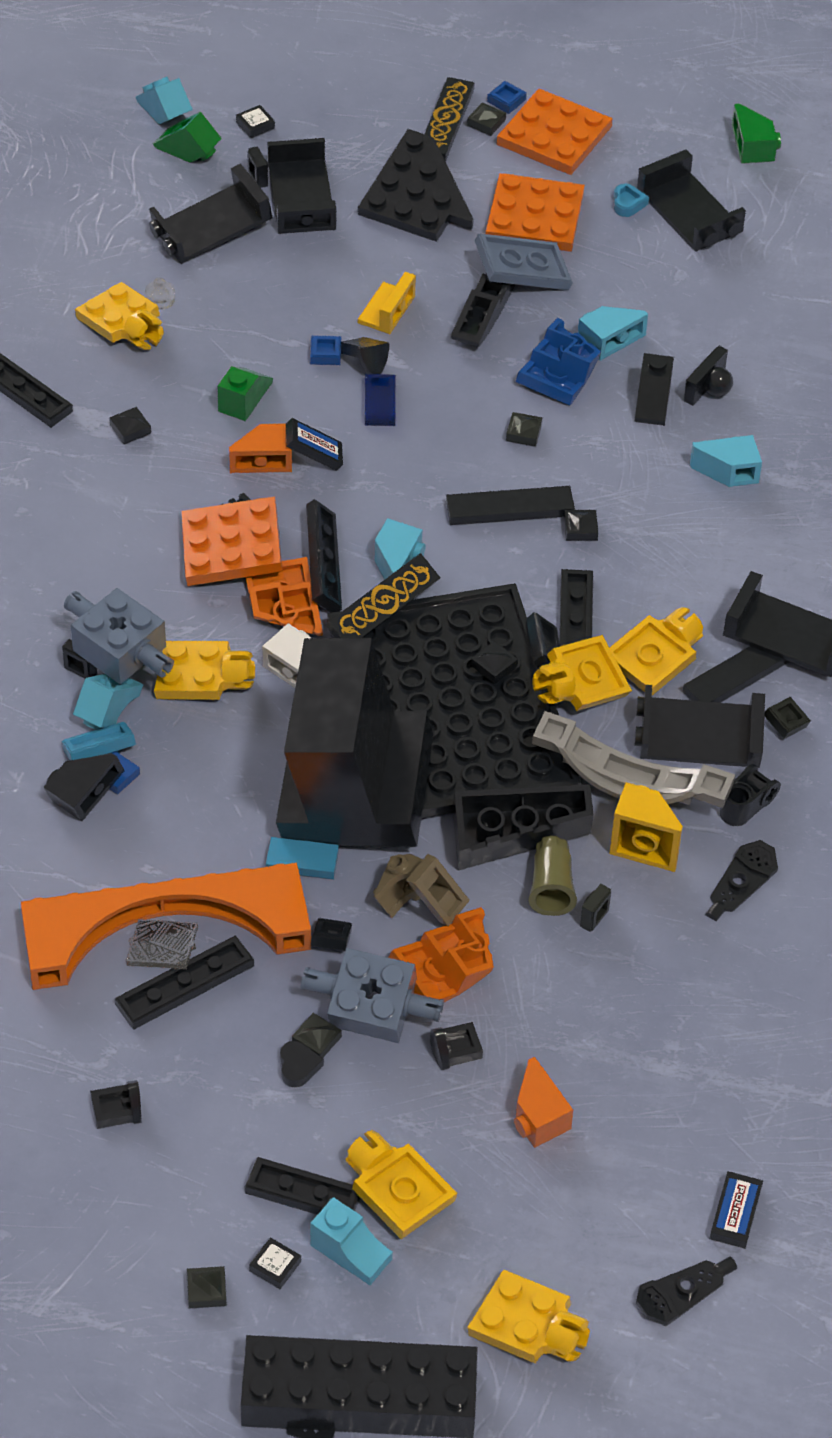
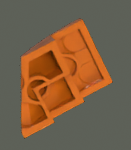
(286, 597)
(449, 957)

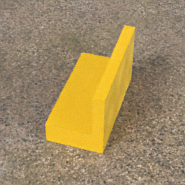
(389, 304)

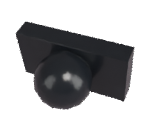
(709, 377)

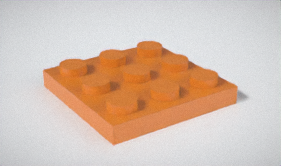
(554, 131)
(536, 209)
(231, 541)

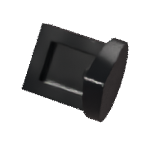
(371, 353)
(455, 1045)
(117, 1105)

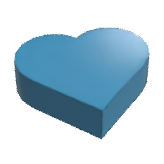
(629, 200)

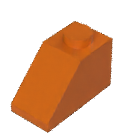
(261, 451)
(541, 1107)

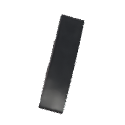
(481, 311)

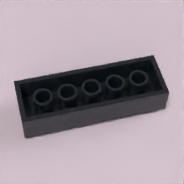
(359, 1386)

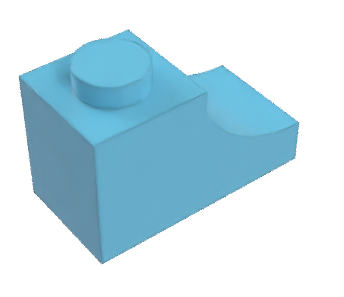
(104, 700)
(348, 1242)

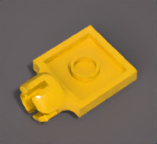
(123, 315)
(658, 649)
(204, 670)
(581, 674)
(397, 1183)
(529, 1320)

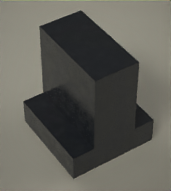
(351, 759)

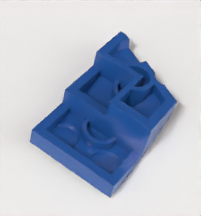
(559, 364)

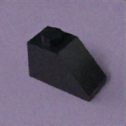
(654, 389)
(83, 783)

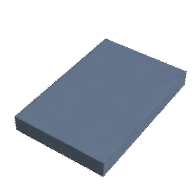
(523, 261)

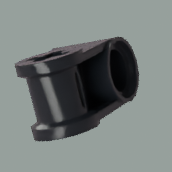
(748, 796)

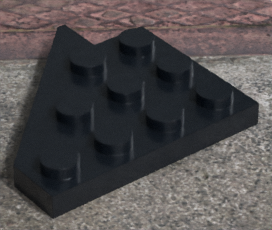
(416, 190)

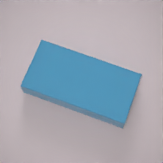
(99, 741)
(312, 858)

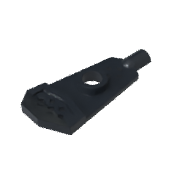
(754, 864)
(676, 1298)

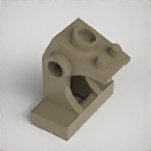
(417, 879)

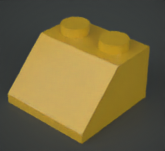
(645, 828)

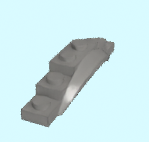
(611, 769)

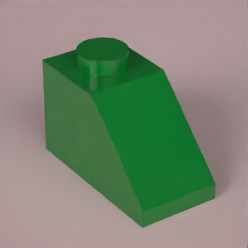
(754, 135)
(189, 139)
(241, 391)

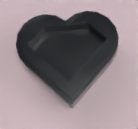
(298, 1063)

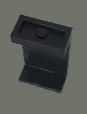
(300, 186)
(687, 203)
(213, 219)
(780, 628)
(701, 730)

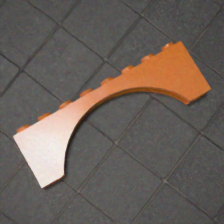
(69, 926)

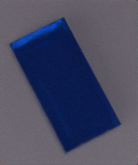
(380, 400)

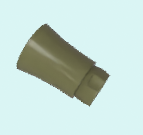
(552, 881)

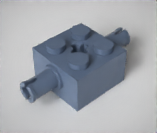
(118, 635)
(386, 1011)

